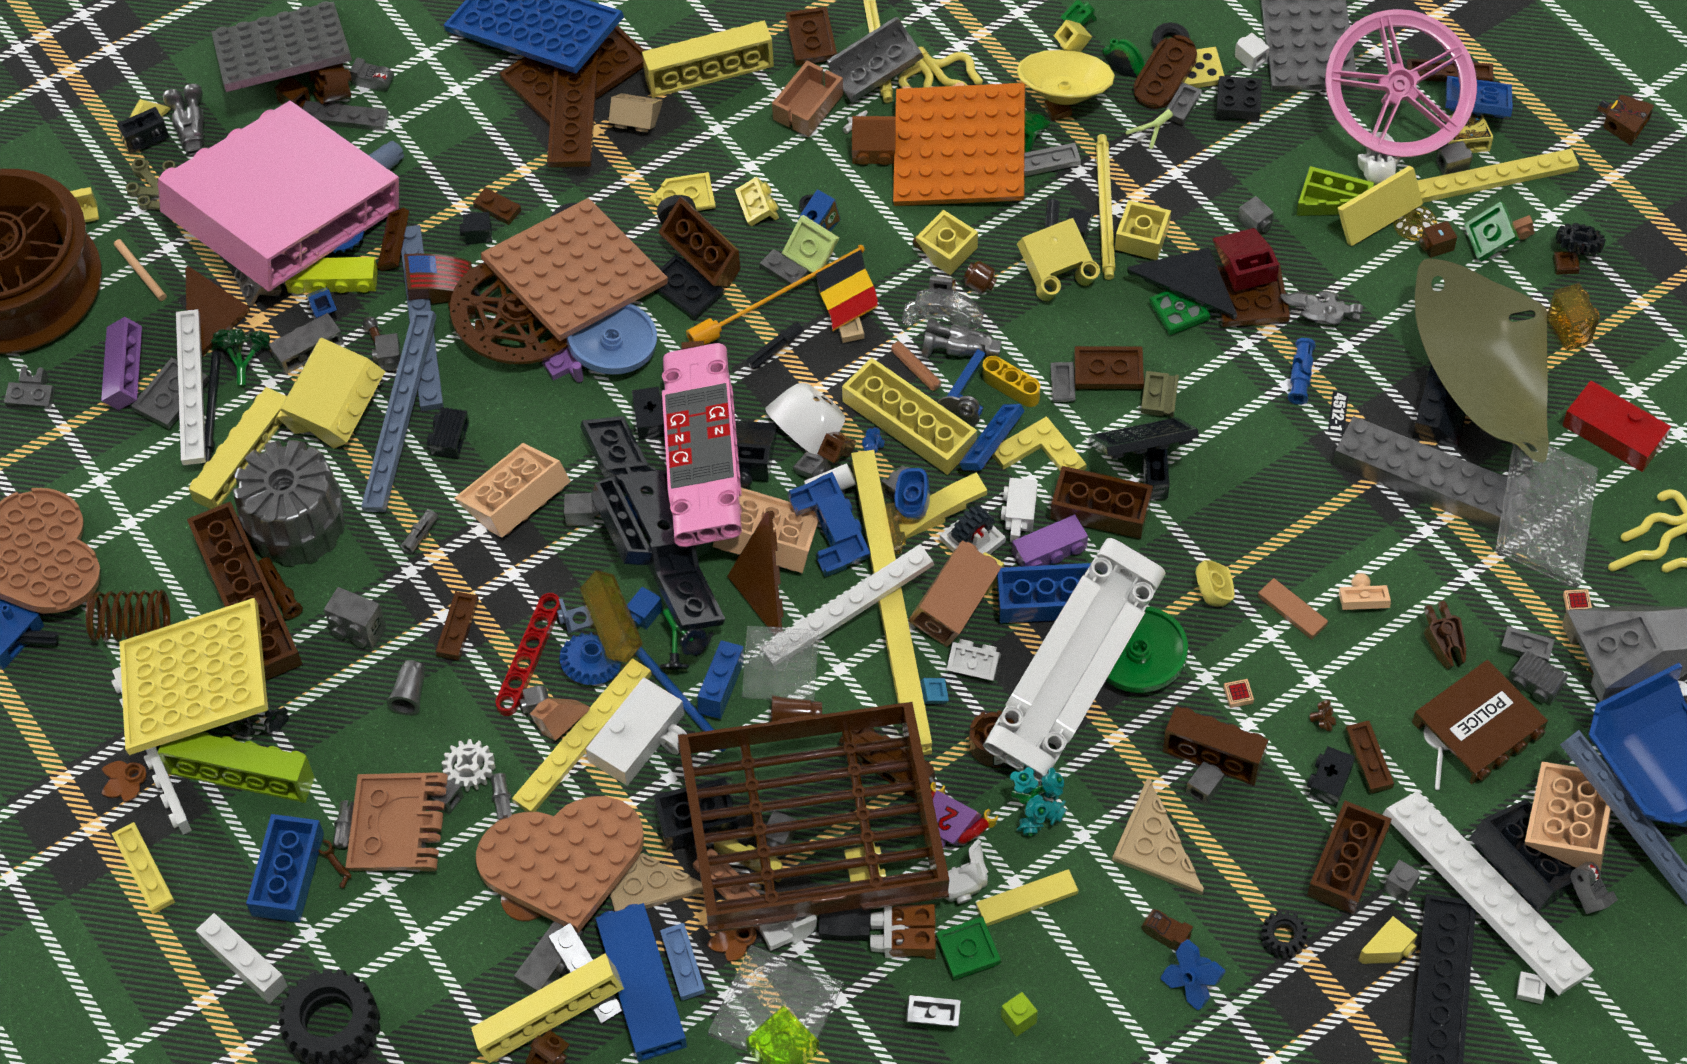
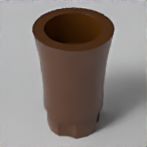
(789, 707)

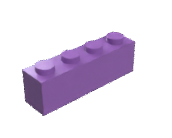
(121, 363)

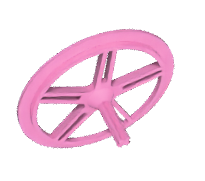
(1401, 83)

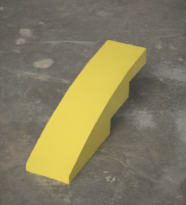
(945, 503)

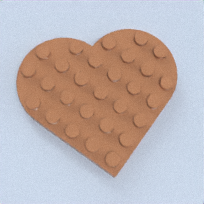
(42, 553)
(563, 861)

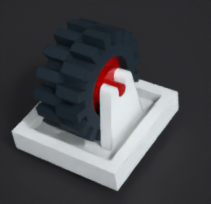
(975, 528)

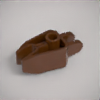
(1445, 635)

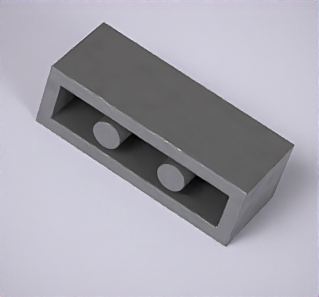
(296, 347)
(542, 964)

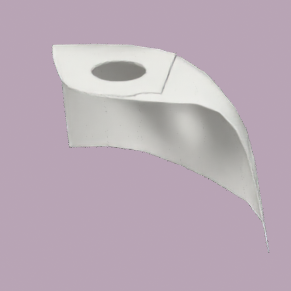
(804, 417)

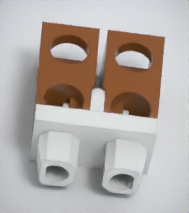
(907, 931)

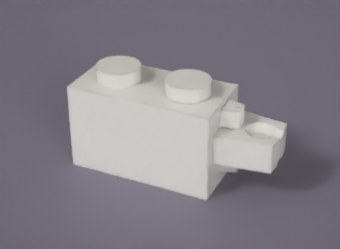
(1020, 506)

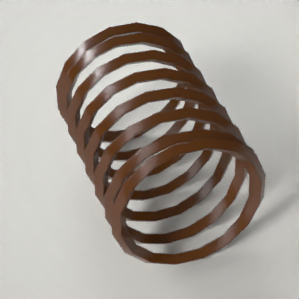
(133, 619)

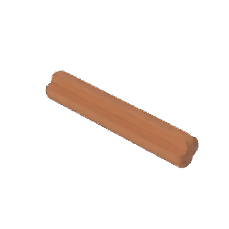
(916, 366)

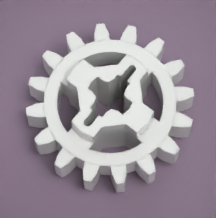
(469, 760)

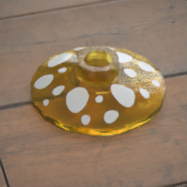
(1412, 228)

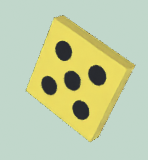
(1206, 70)

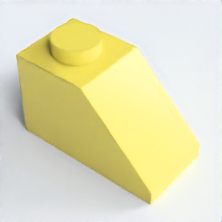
(1389, 944)

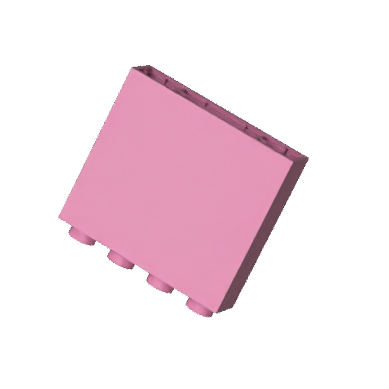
(278, 194)

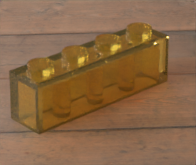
(611, 616)

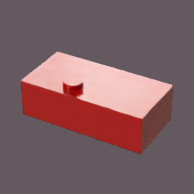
(1616, 426)

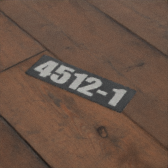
(1338, 412)

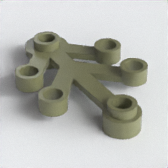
(141, 169)

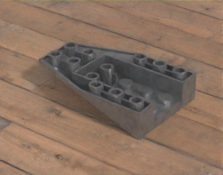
(1628, 643)

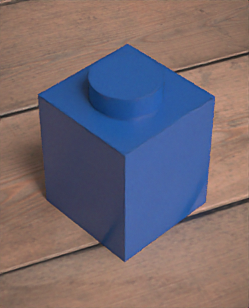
(321, 302)
(645, 608)

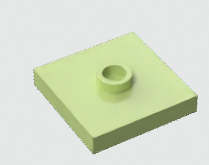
(810, 244)

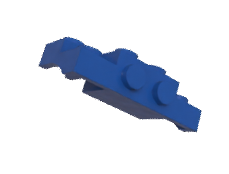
(836, 520)

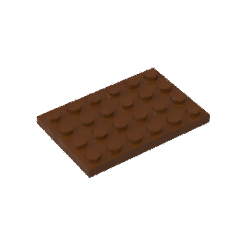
(534, 80)

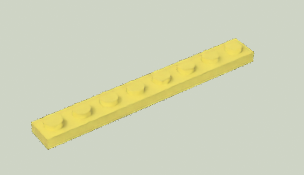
(1497, 175)
(574, 744)

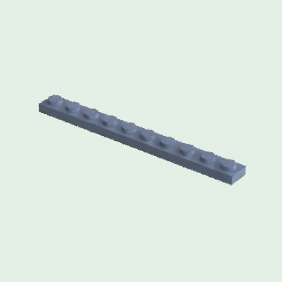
(430, 385)
(398, 412)

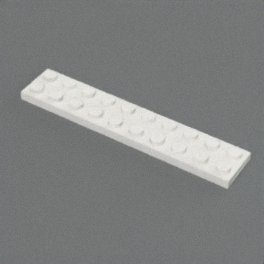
(1488, 893)

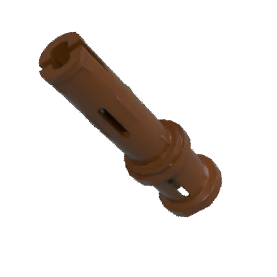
(282, 594)

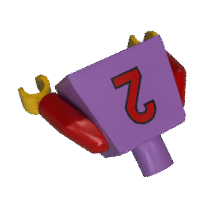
(957, 821)

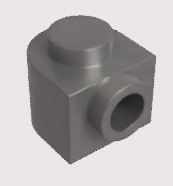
(532, 698)

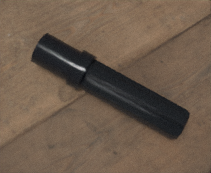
(783, 339)

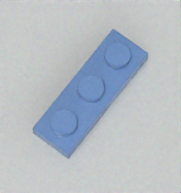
(682, 961)

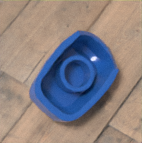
(912, 493)

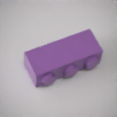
(1050, 543)

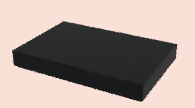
(688, 288)

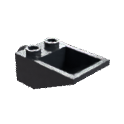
(755, 450)

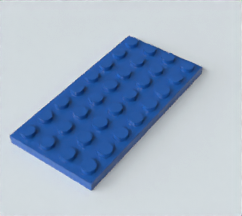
(543, 30)

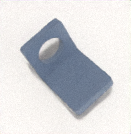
(567, 617)

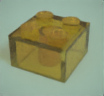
(1573, 316)

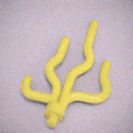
(929, 65)
(1680, 520)

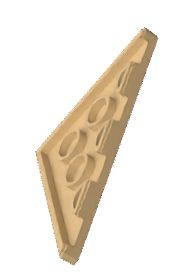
(1153, 844)
(652, 884)

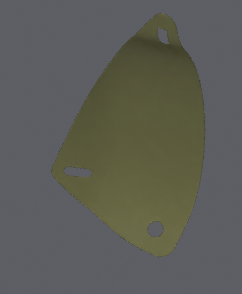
(1483, 358)

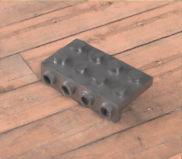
(875, 59)

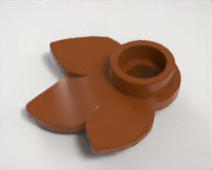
(121, 781)
(731, 943)

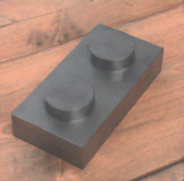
(1184, 102)
(783, 268)
(1519, 641)

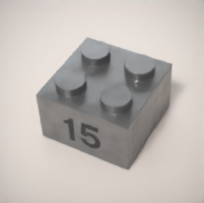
(355, 618)

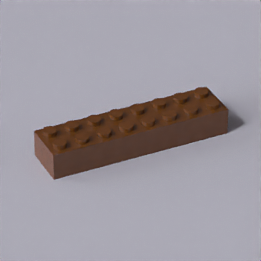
(240, 579)

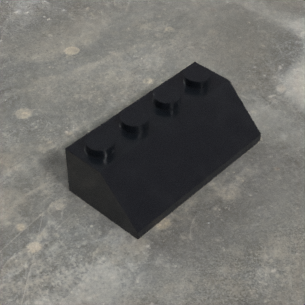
(1439, 416)

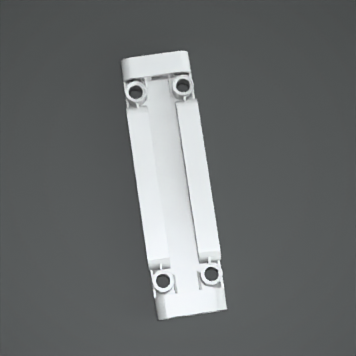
(1075, 659)

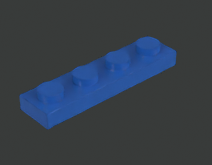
(991, 437)

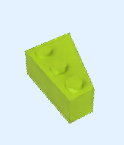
(1327, 191)

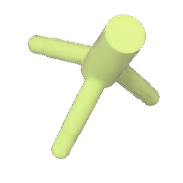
(1156, 123)

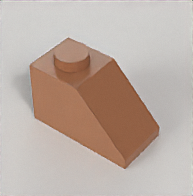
(557, 715)

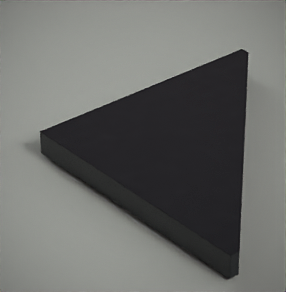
(1190, 277)

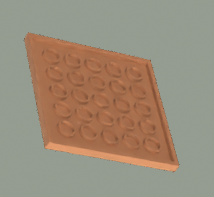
(574, 269)

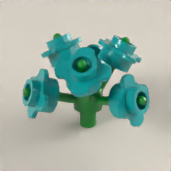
(1029, 792)

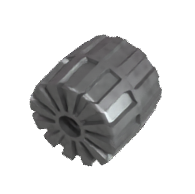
(289, 503)

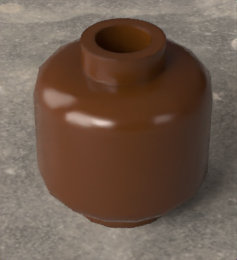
(980, 277)

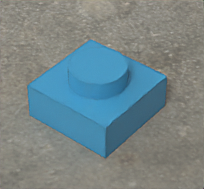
(934, 690)

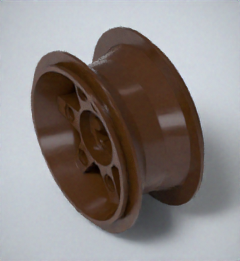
(42, 283)

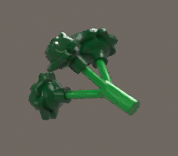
(236, 338)

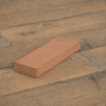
(1292, 608)

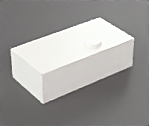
(634, 731)

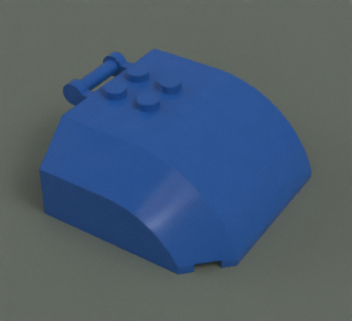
(1646, 744)

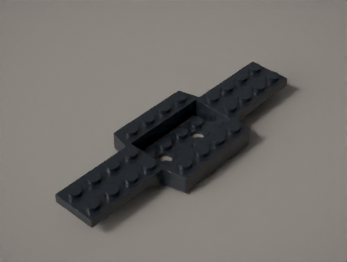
(671, 565)

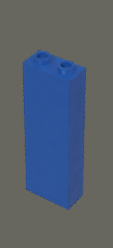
(646, 991)

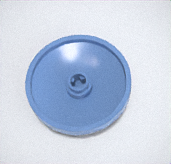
(616, 342)

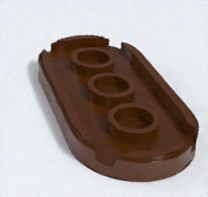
(1165, 71)

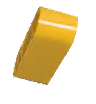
(1006, 372)

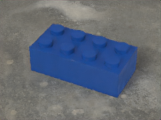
(1036, 591)
(285, 868)

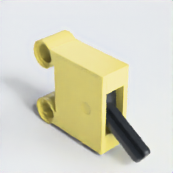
(1056, 251)

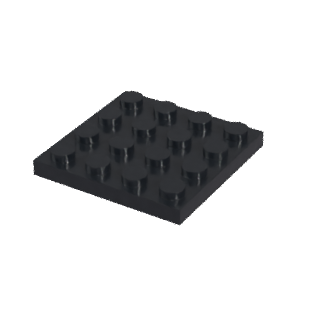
(1144, 436)

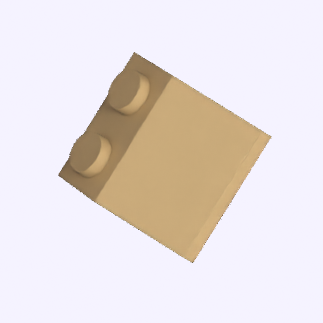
(634, 111)

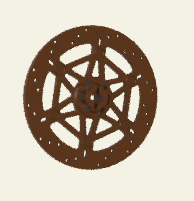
(509, 310)

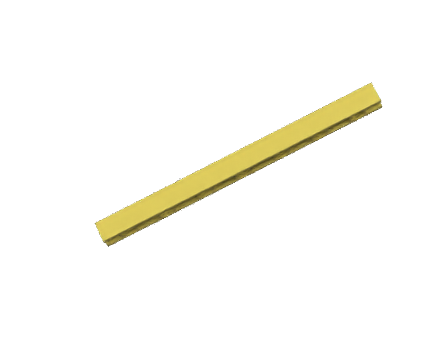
(892, 606)

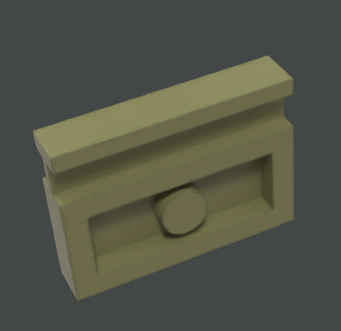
(1159, 394)

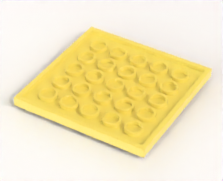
(192, 676)

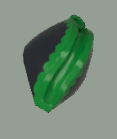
(1124, 57)

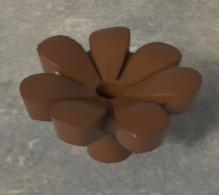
(1324, 715)

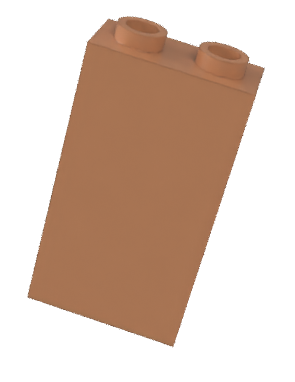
(955, 593)

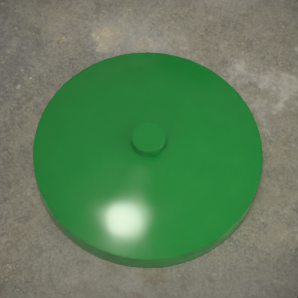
(1152, 655)

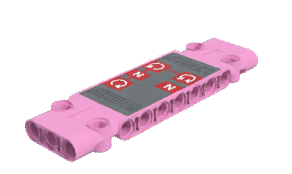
(701, 445)

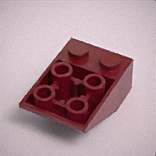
(1247, 259)

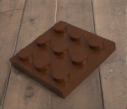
(1256, 304)

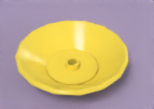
(1065, 75)

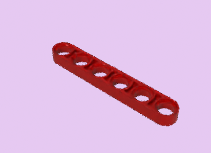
(526, 653)

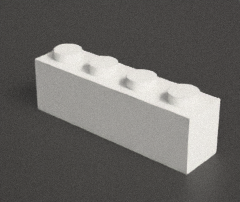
(241, 958)

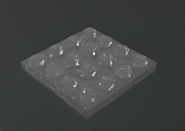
(763, 987)

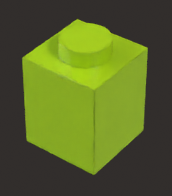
(1019, 1014)

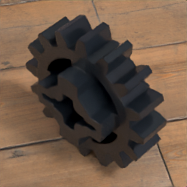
(1580, 239)

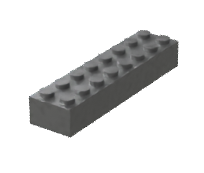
(1422, 473)

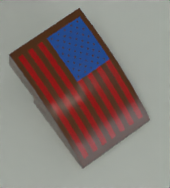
(434, 275)

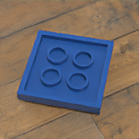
(1490, 97)

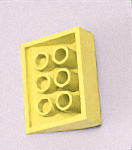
(332, 392)

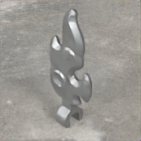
(1329, 311)

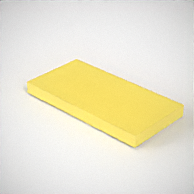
(1380, 205)

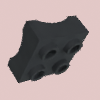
(1239, 98)
(845, 925)

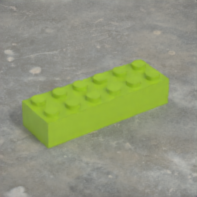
(239, 765)

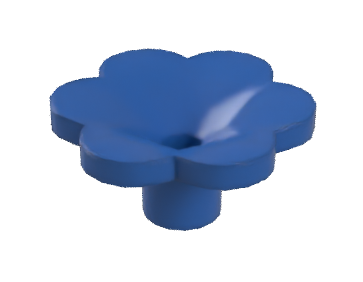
(873, 440)

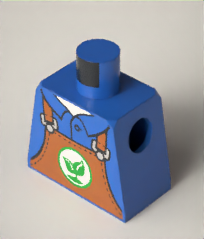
(822, 210)

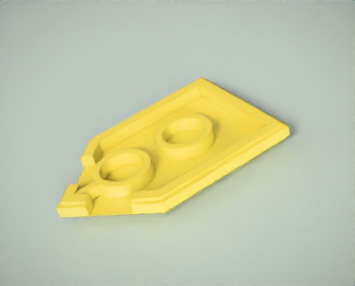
(695, 186)

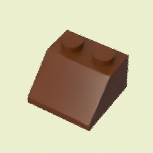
(873, 139)

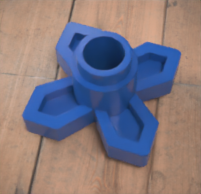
(1193, 973)

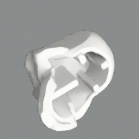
(1378, 166)
(969, 878)

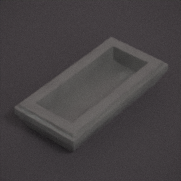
(1063, 382)

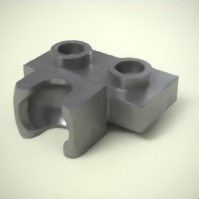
(31, 391)

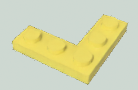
(1039, 435)

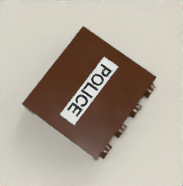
(1482, 720)

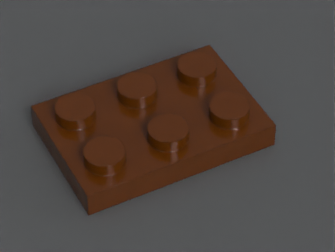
(810, 35)
(1109, 367)

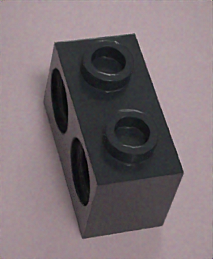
(142, 130)

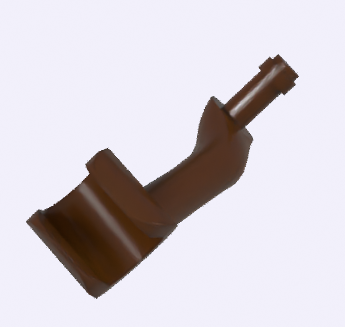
(329, 854)

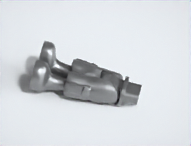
(189, 122)
(961, 340)

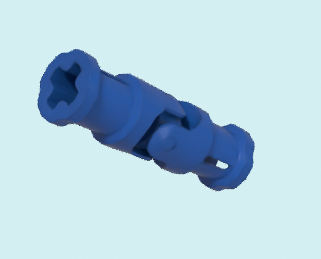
(1301, 371)

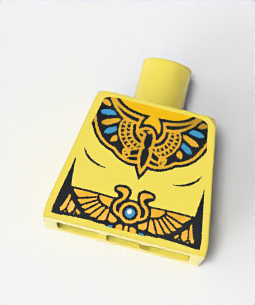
(1475, 134)

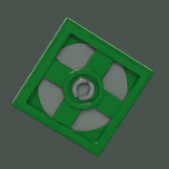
(1178, 312)

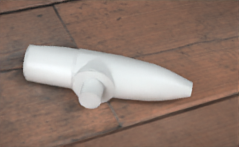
(848, 127)

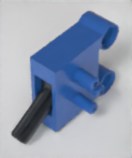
(18, 629)

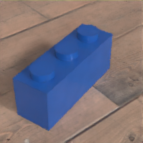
(720, 679)

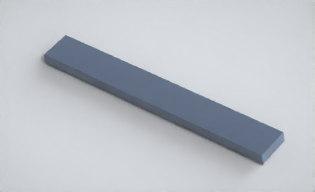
(1627, 811)

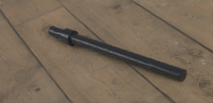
(211, 405)

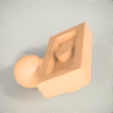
(1363, 595)

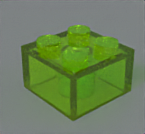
(782, 1040)

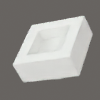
(1531, 988)

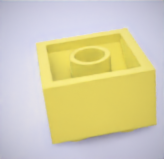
(948, 242)

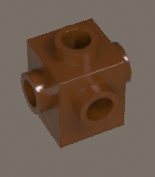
(548, 1047)

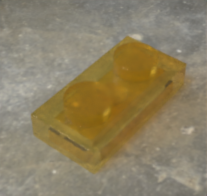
(894, 519)

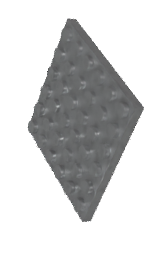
(280, 46)

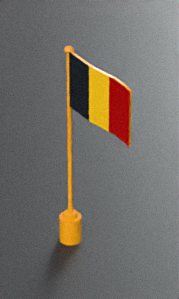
(843, 288)

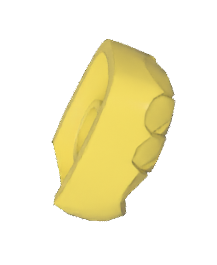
(1215, 583)

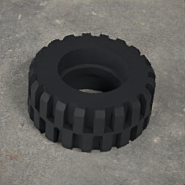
(321, 991)

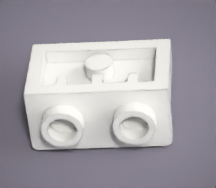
(973, 660)

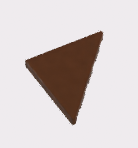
(215, 305)
(758, 575)

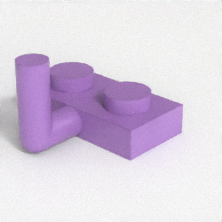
(563, 364)

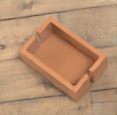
(806, 100)

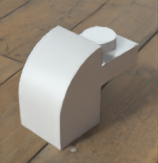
(786, 932)

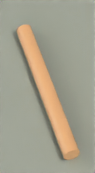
(144, 275)

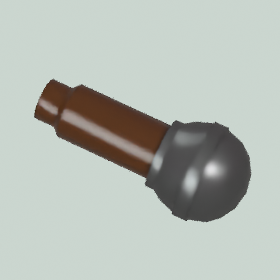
(371, 325)

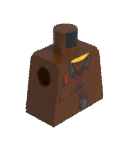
(1626, 117)

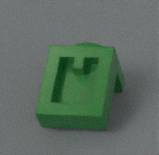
(1079, 13)

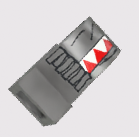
(370, 76)
(1591, 888)

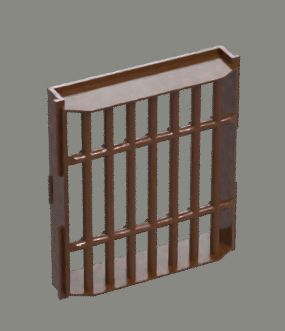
(862, 894)

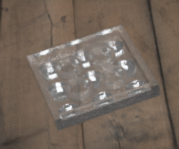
(780, 663)

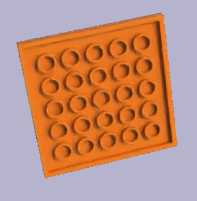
(960, 144)

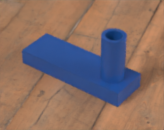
(967, 375)

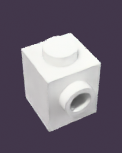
(1252, 51)

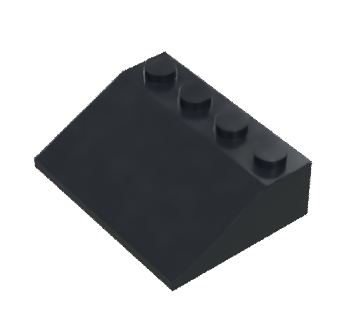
(1530, 871)

